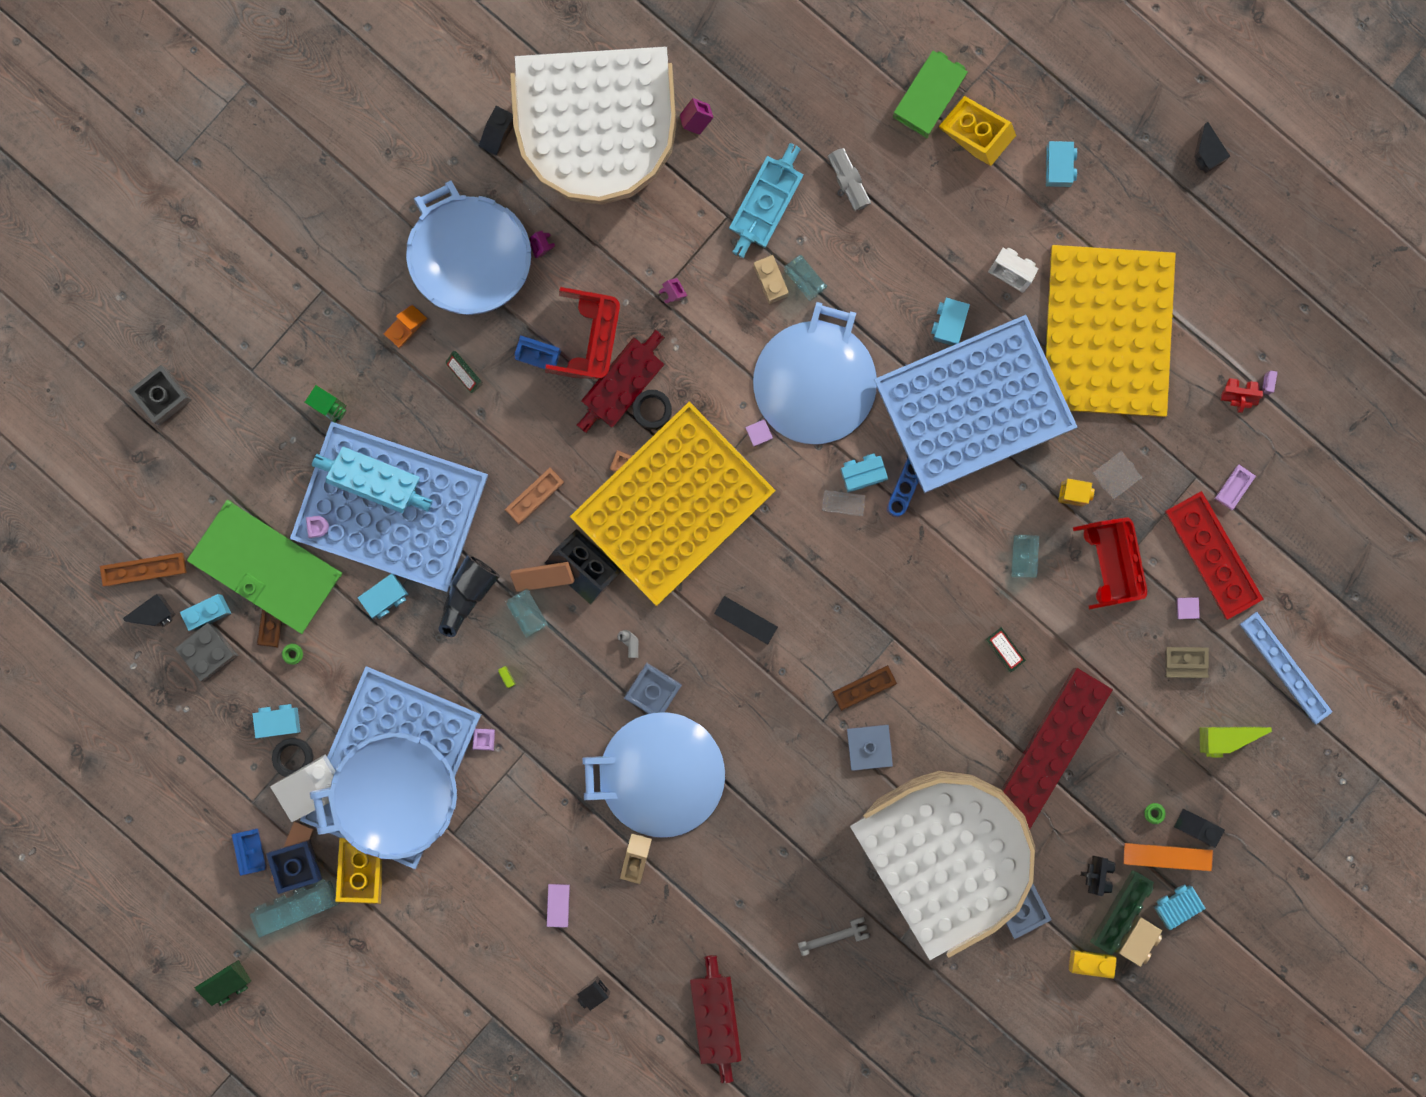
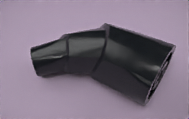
(466, 590)

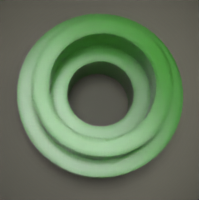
(286, 651)
(1161, 813)

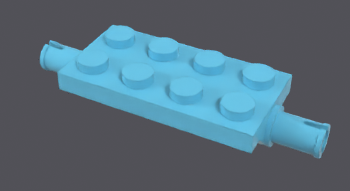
(766, 201)
(373, 480)

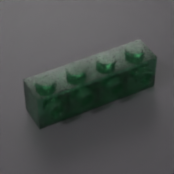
(1122, 912)

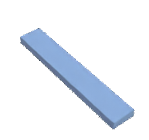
(1285, 668)

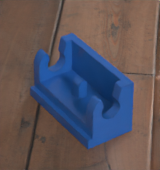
(536, 353)
(249, 852)

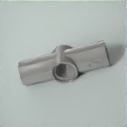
(849, 179)

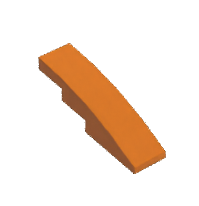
(1168, 857)

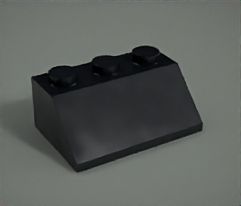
(588, 564)

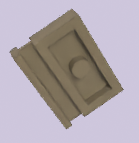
(1187, 662)

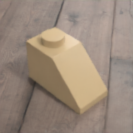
(635, 858)

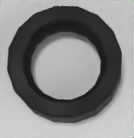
(652, 394)
(276, 754)

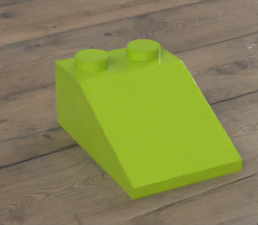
(1220, 740)

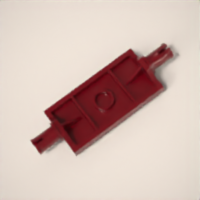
(623, 383)
(716, 1019)

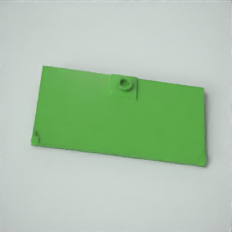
(264, 567)

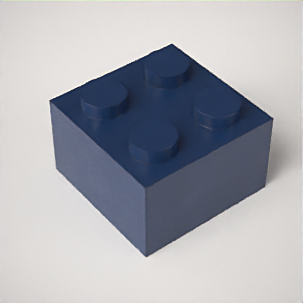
(294, 866)

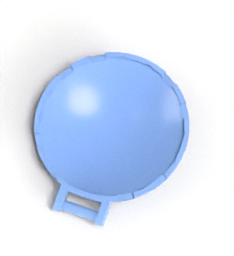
(467, 252)
(815, 379)
(659, 775)
(389, 796)

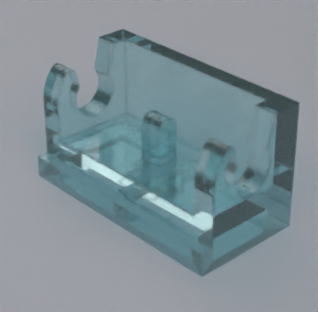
(805, 277)
(1025, 556)
(526, 613)

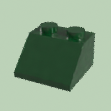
(224, 983)

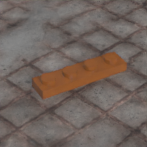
(143, 569)

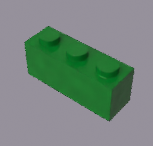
(326, 404)

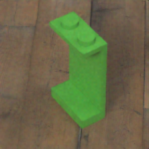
(930, 93)

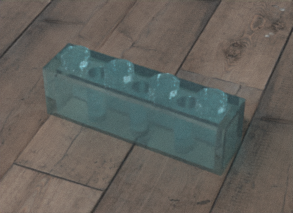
(295, 908)

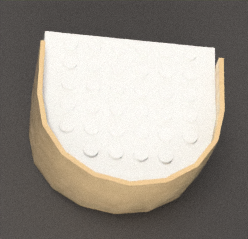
(595, 120)
(950, 857)

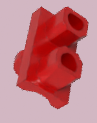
(1241, 397)

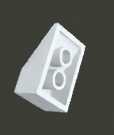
(1013, 269)
(295, 789)

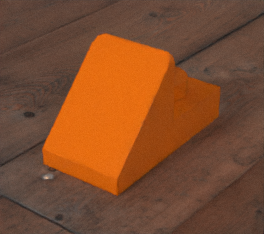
(405, 326)

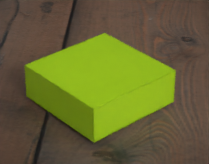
(506, 677)

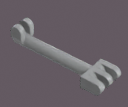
(853, 931)

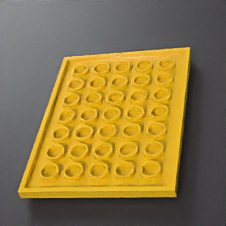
(1111, 328)
(672, 503)

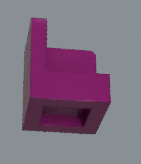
(696, 116)

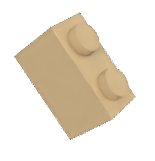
(770, 279)
(1139, 941)

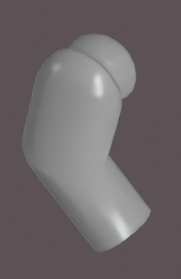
(631, 641)

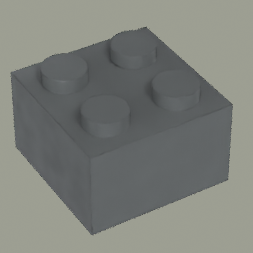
(160, 395)
(206, 652)

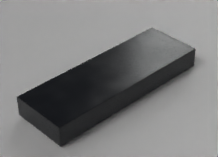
(746, 620)

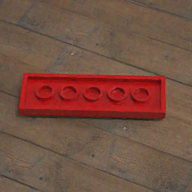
(1214, 555)

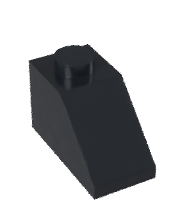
(496, 130)
(1209, 149)
(152, 612)
(1199, 828)
(593, 994)

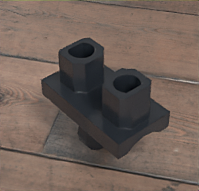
(1096, 875)

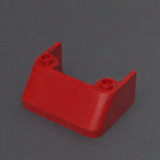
(605, 313)
(1118, 561)

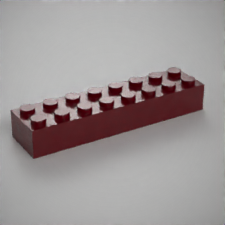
(1055, 743)

